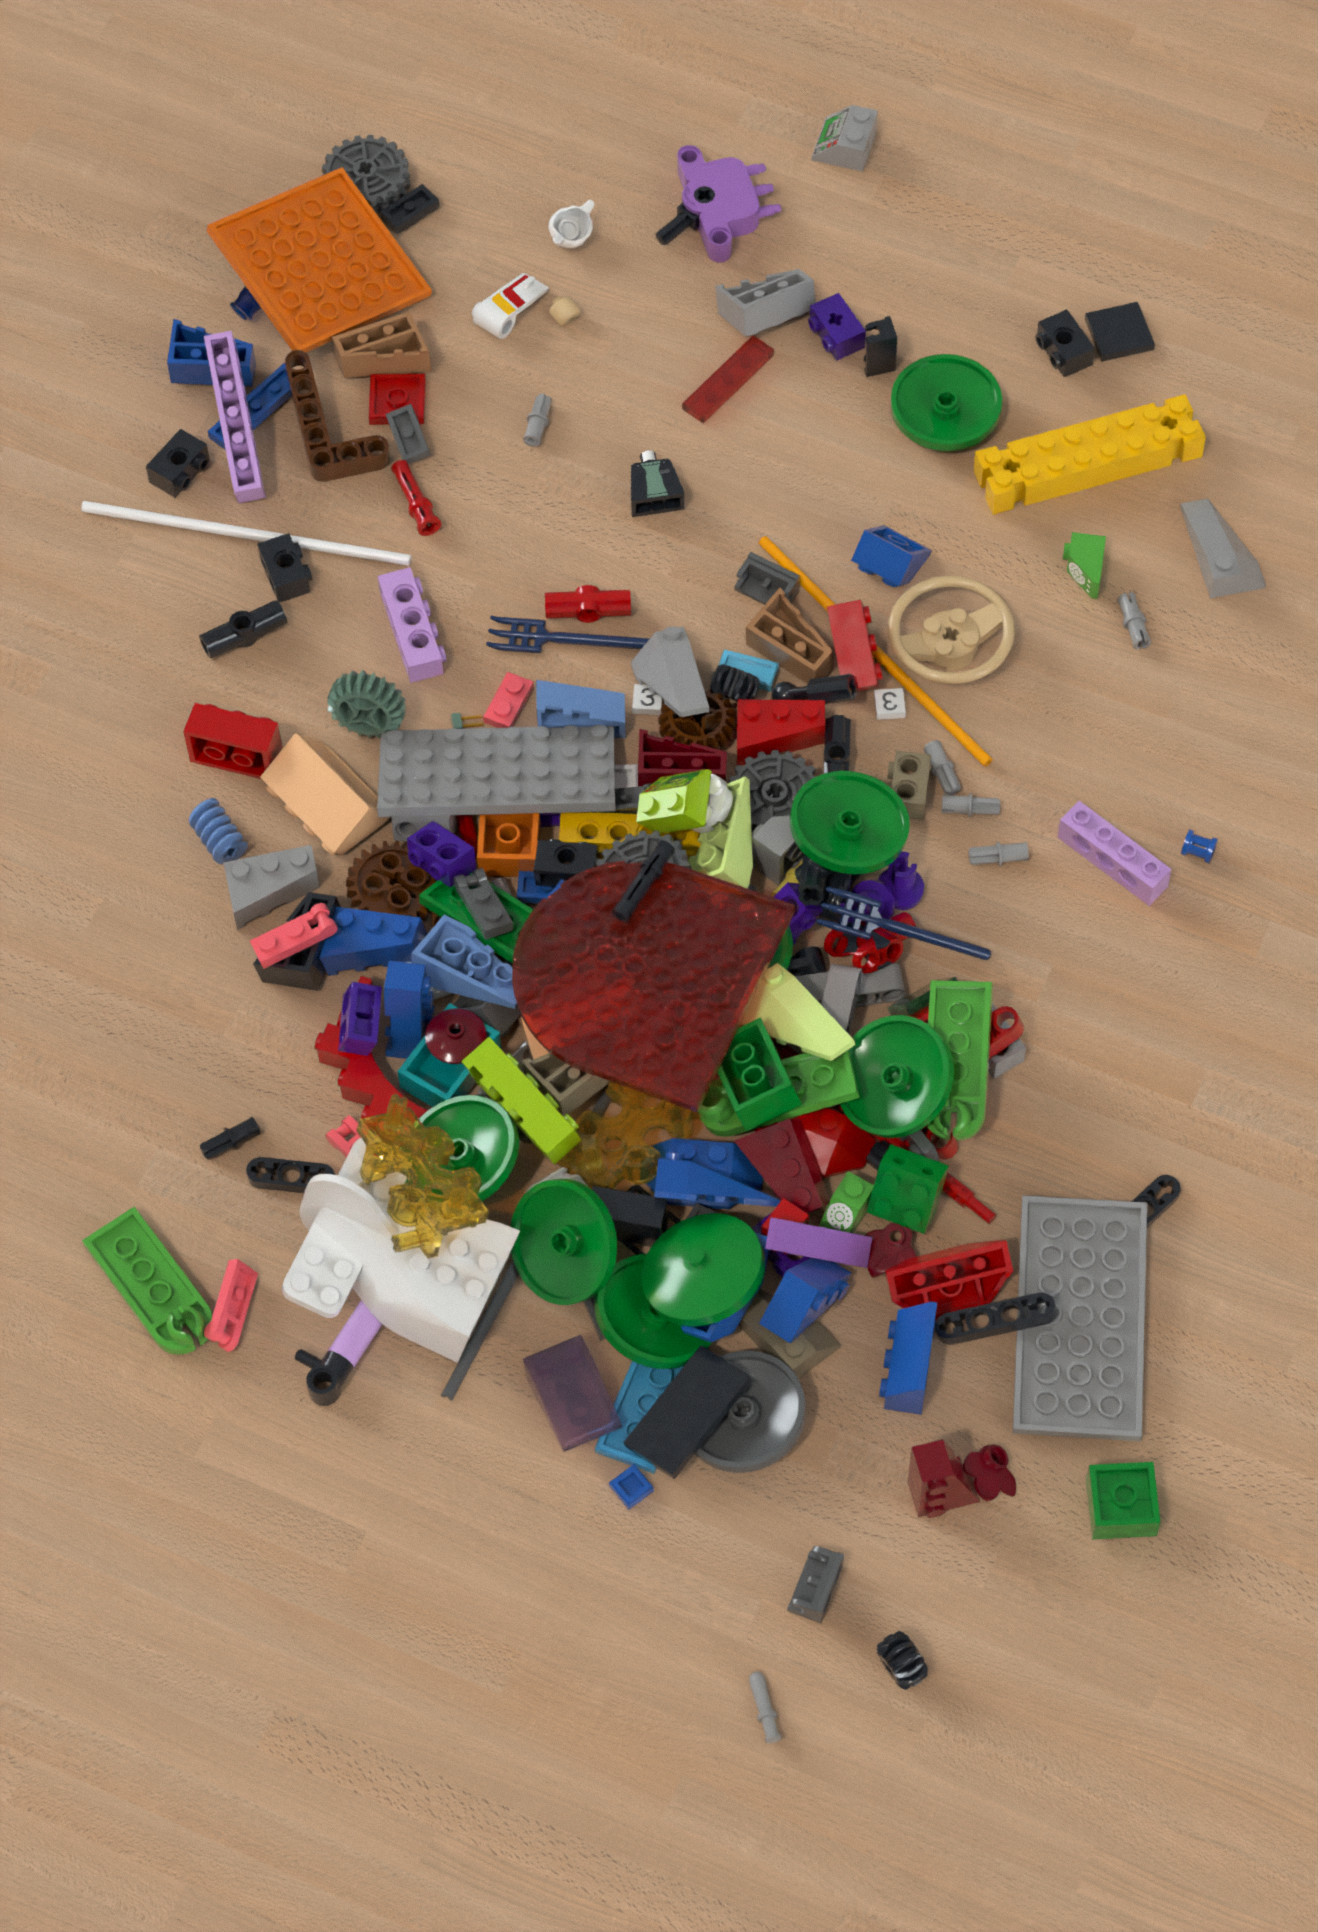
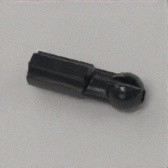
(831, 689)

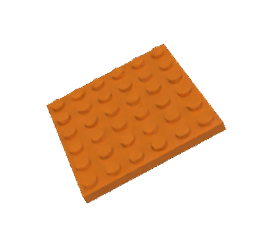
(319, 261)

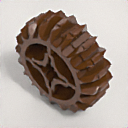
(687, 731)

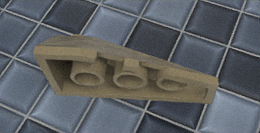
(803, 1353)

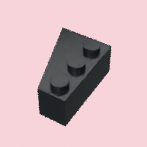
(304, 967)

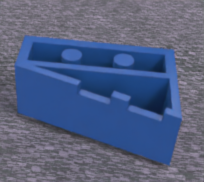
(189, 359)
(370, 940)
(804, 1296)

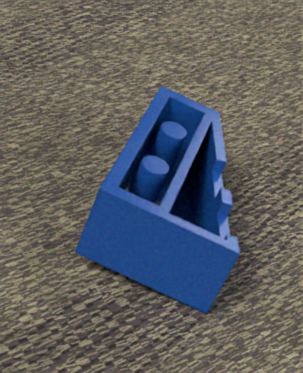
(408, 1006)

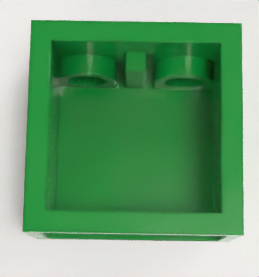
(907, 1189)

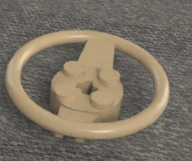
(966, 630)

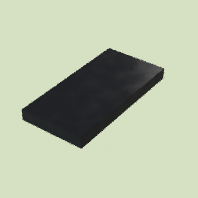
(687, 1412)

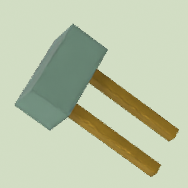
(456, 721)

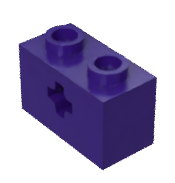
(837, 326)

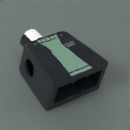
(655, 486)

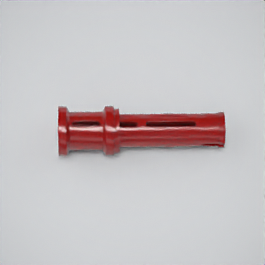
(423, 516)

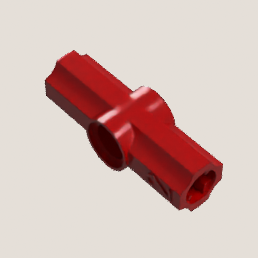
(587, 603)

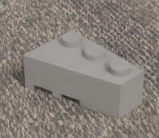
(767, 302)
(268, 881)

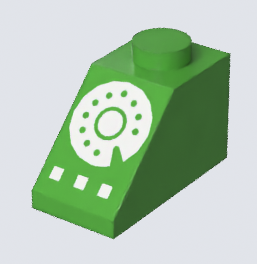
(1085, 561)
(847, 1204)

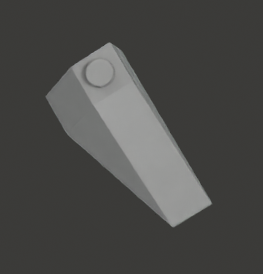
(1220, 553)
(671, 671)

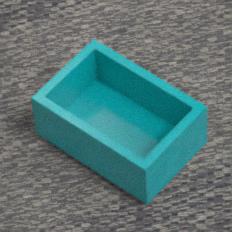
(433, 1079)

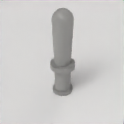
(766, 1714)

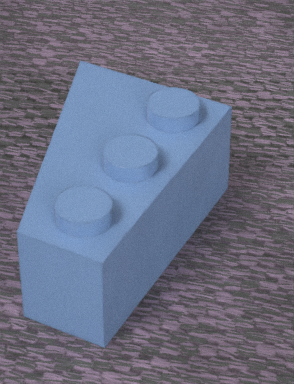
(579, 706)

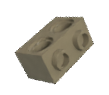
(911, 785)

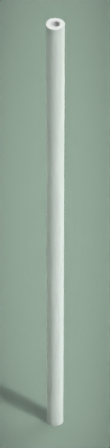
(243, 532)

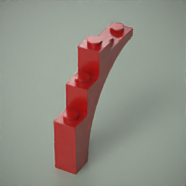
(360, 1076)

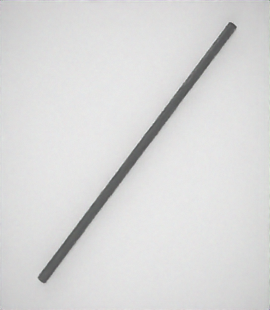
(497, 1301)

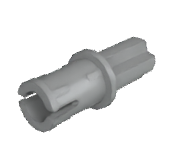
(537, 420)
(942, 767)
(970, 805)
(998, 853)

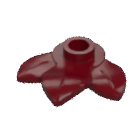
(885, 1252)
(990, 1472)

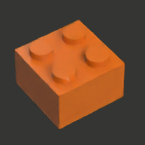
(508, 843)

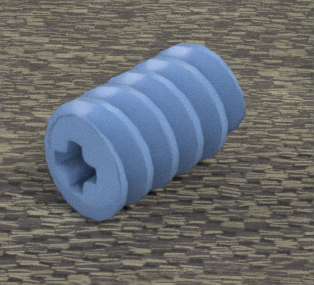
(216, 831)

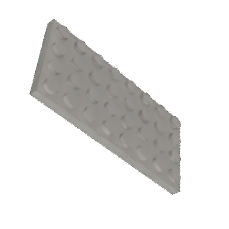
(496, 771)
(1087, 1364)

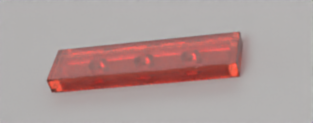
(728, 379)

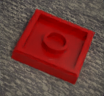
(393, 392)

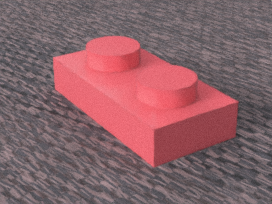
(508, 701)

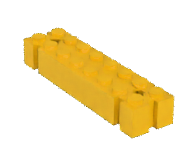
(1089, 454)

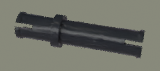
(649, 871)

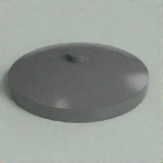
(762, 1421)

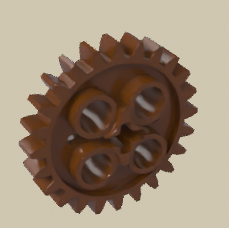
(392, 883)

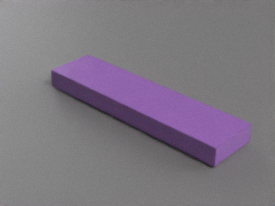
(818, 1242)

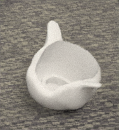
(571, 225)

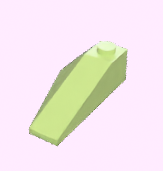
(728, 847)
(796, 1016)

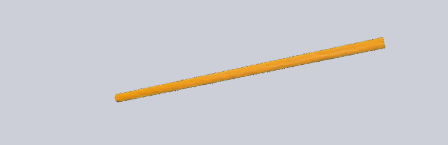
(926, 701)

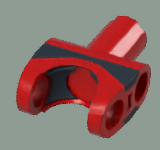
(879, 951)

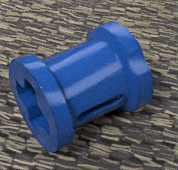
(1208, 844)

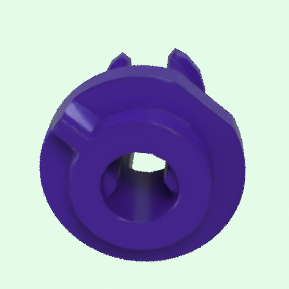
(903, 882)
(876, 890)

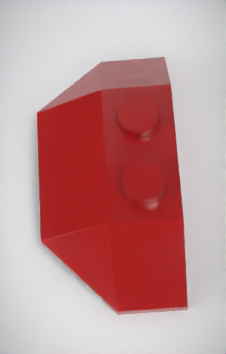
(835, 1141)
(951, 1277)

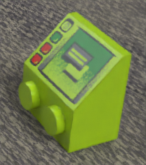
(675, 802)

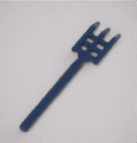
(543, 636)
(875, 920)

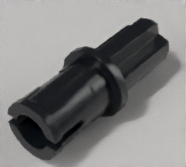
(230, 1138)

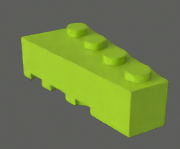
(520, 1097)

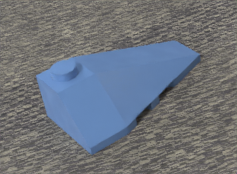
(464, 964)

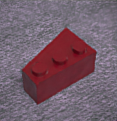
(666, 758)
(787, 1164)
(938, 1480)

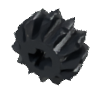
(734, 683)
(902, 1660)

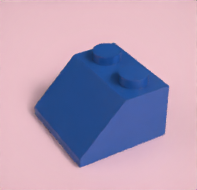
(889, 555)

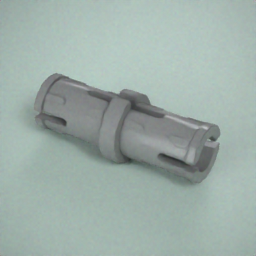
(1134, 621)

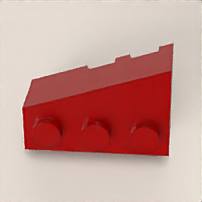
(778, 726)

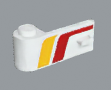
(500, 309)

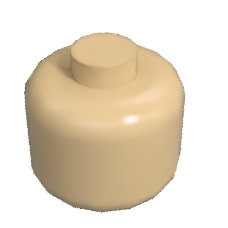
(564, 310)

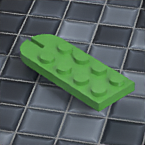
(963, 1018)
(816, 1082)
(150, 1282)

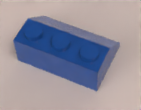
(908, 1358)

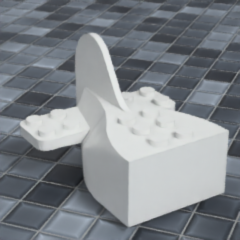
(414, 1296)

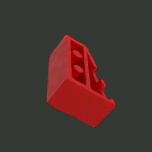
(854, 643)

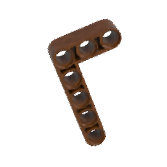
(316, 428)

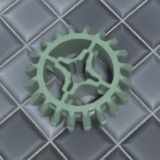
(366, 704)

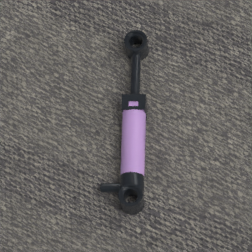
(340, 1357)

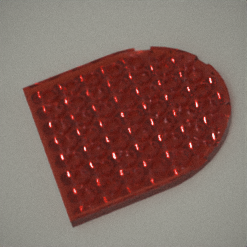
(649, 995)

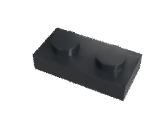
(409, 209)

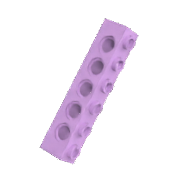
(234, 417)

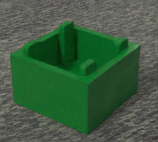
(1122, 1500)

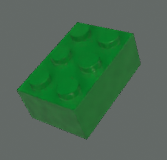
(756, 1077)

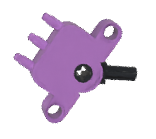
(717, 201)

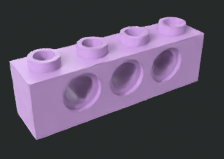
(418, 662)
(1114, 853)

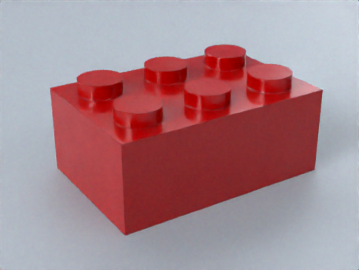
(231, 740)

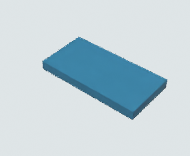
(635, 1398)

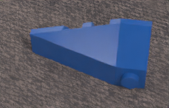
(692, 1181)

